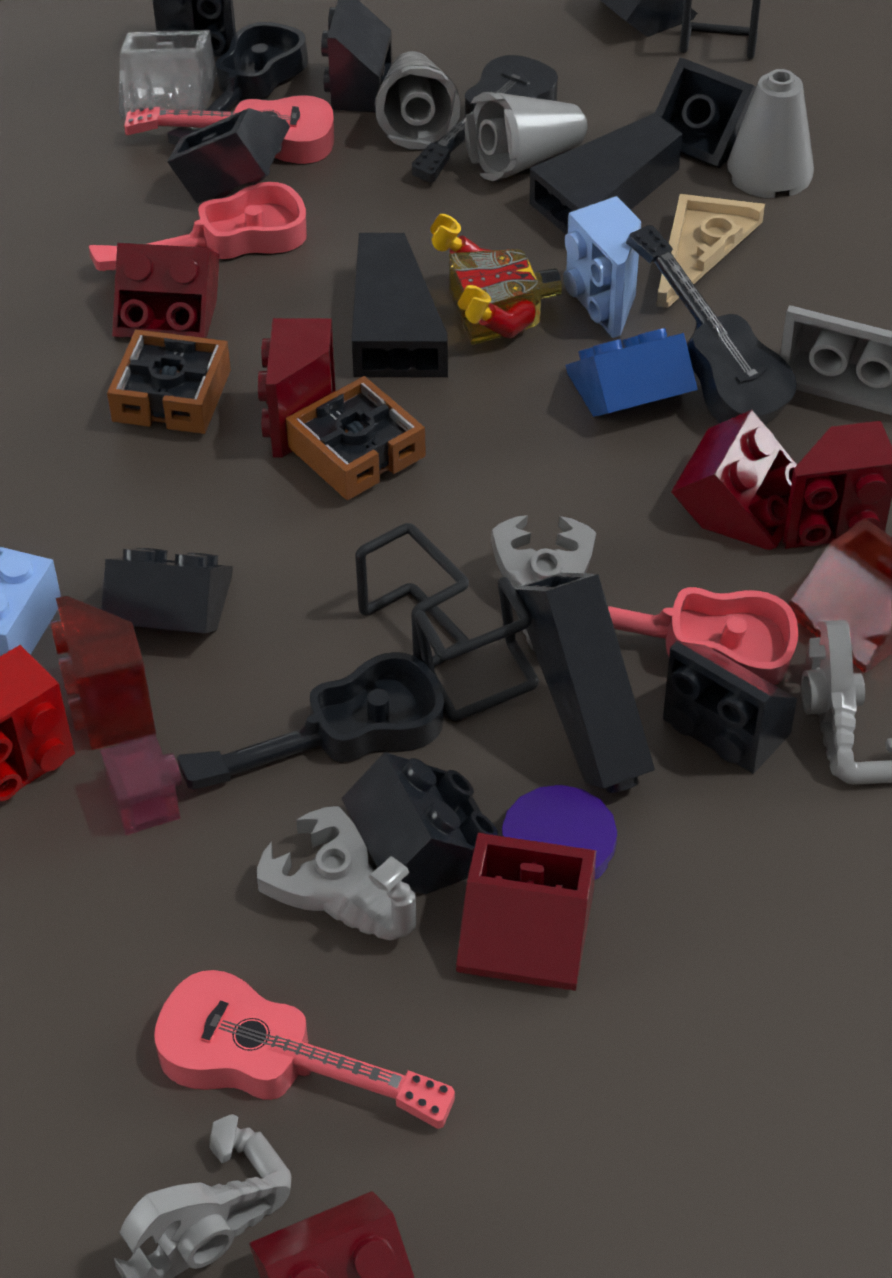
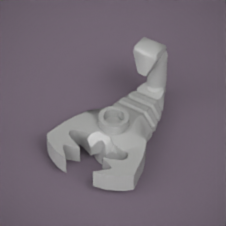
(532, 565)
(834, 694)
(342, 879)
(200, 1221)

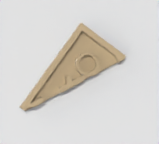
(705, 233)

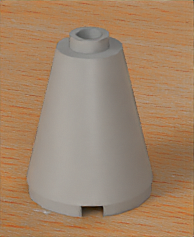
(416, 102)
(519, 132)
(774, 139)

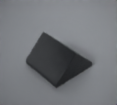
(705, 109)

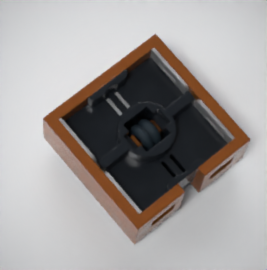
(169, 381)
(355, 437)

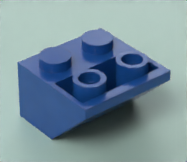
(640, 373)

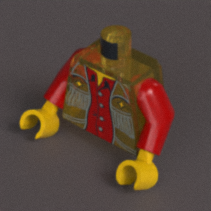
(492, 288)

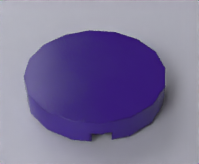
(564, 818)

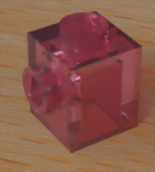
(142, 783)

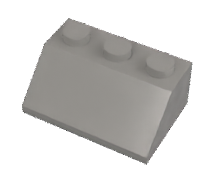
(839, 358)

